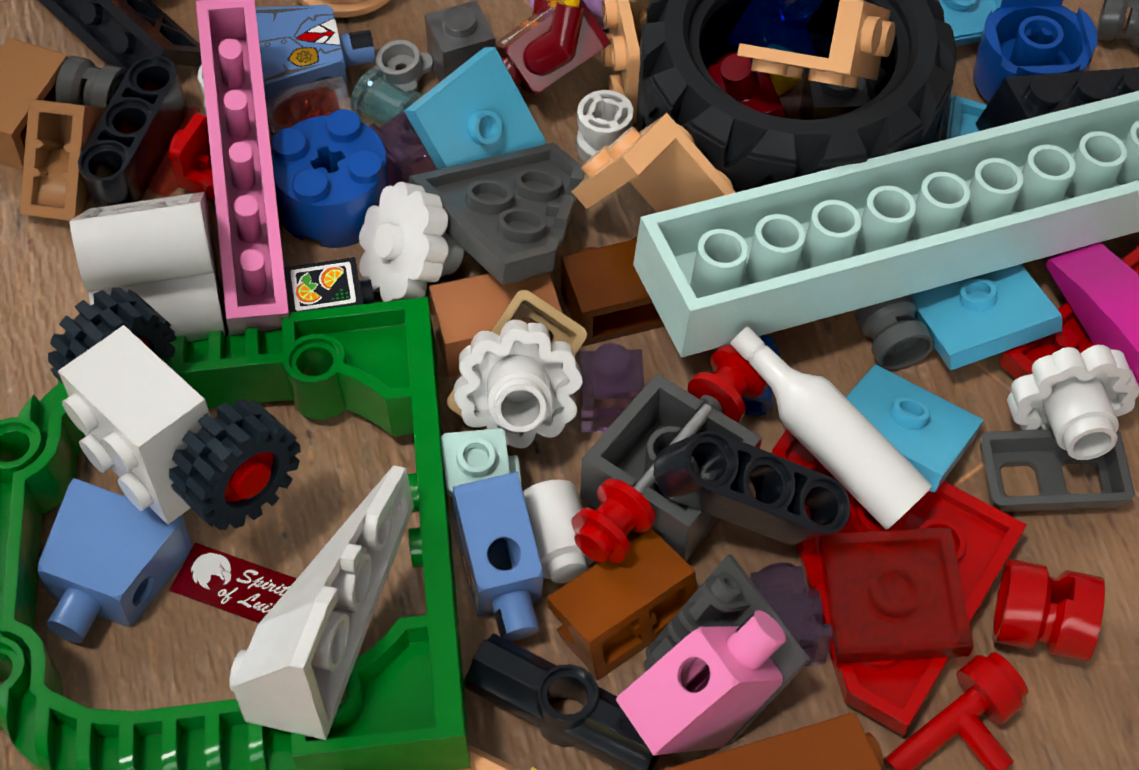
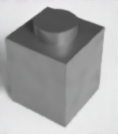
(456, 36)

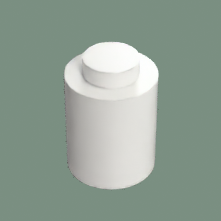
(550, 511)

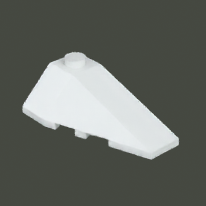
(316, 629)

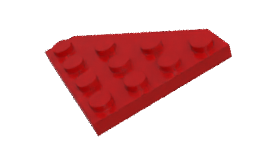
(982, 542)

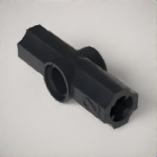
(531, 685)

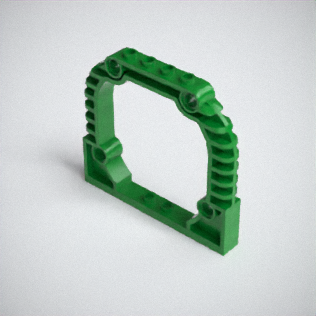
(403, 694)

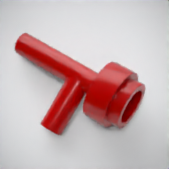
(989, 689)

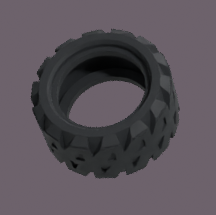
(765, 149)

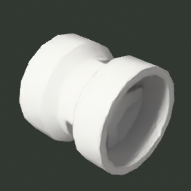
(601, 121)

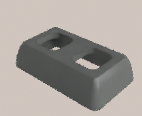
(1042, 454)

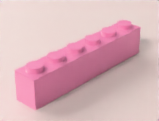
(242, 166)

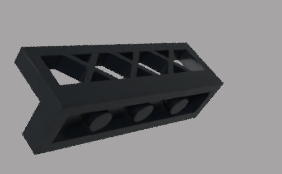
(126, 30)

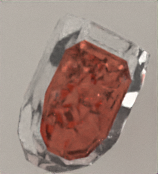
(306, 102)

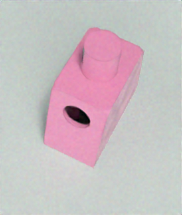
(706, 686)

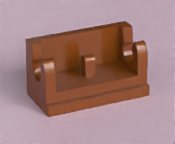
(622, 605)

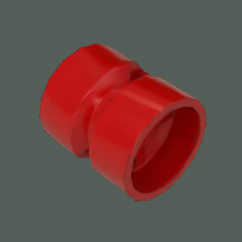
(1049, 610)

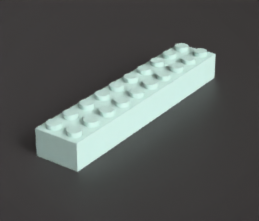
(892, 224)

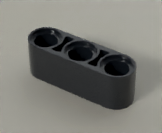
(133, 133)
(725, 492)

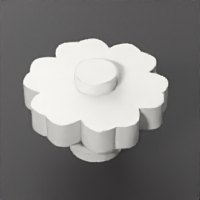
(407, 243)
(518, 382)
(1076, 398)

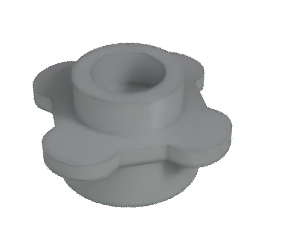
(403, 64)

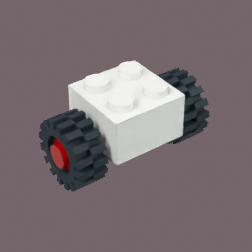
(156, 426)

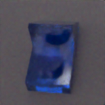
(776, 25)

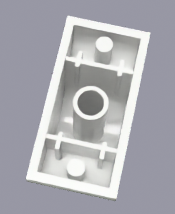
(158, 252)

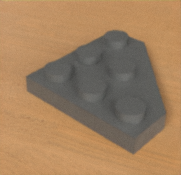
(509, 208)

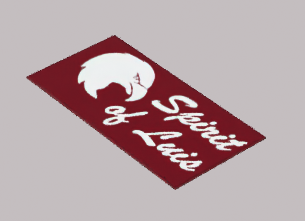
(230, 583)

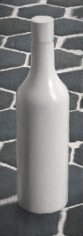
(837, 435)

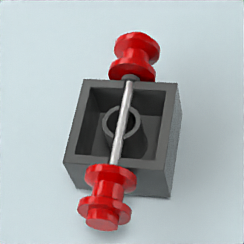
(620, 465)

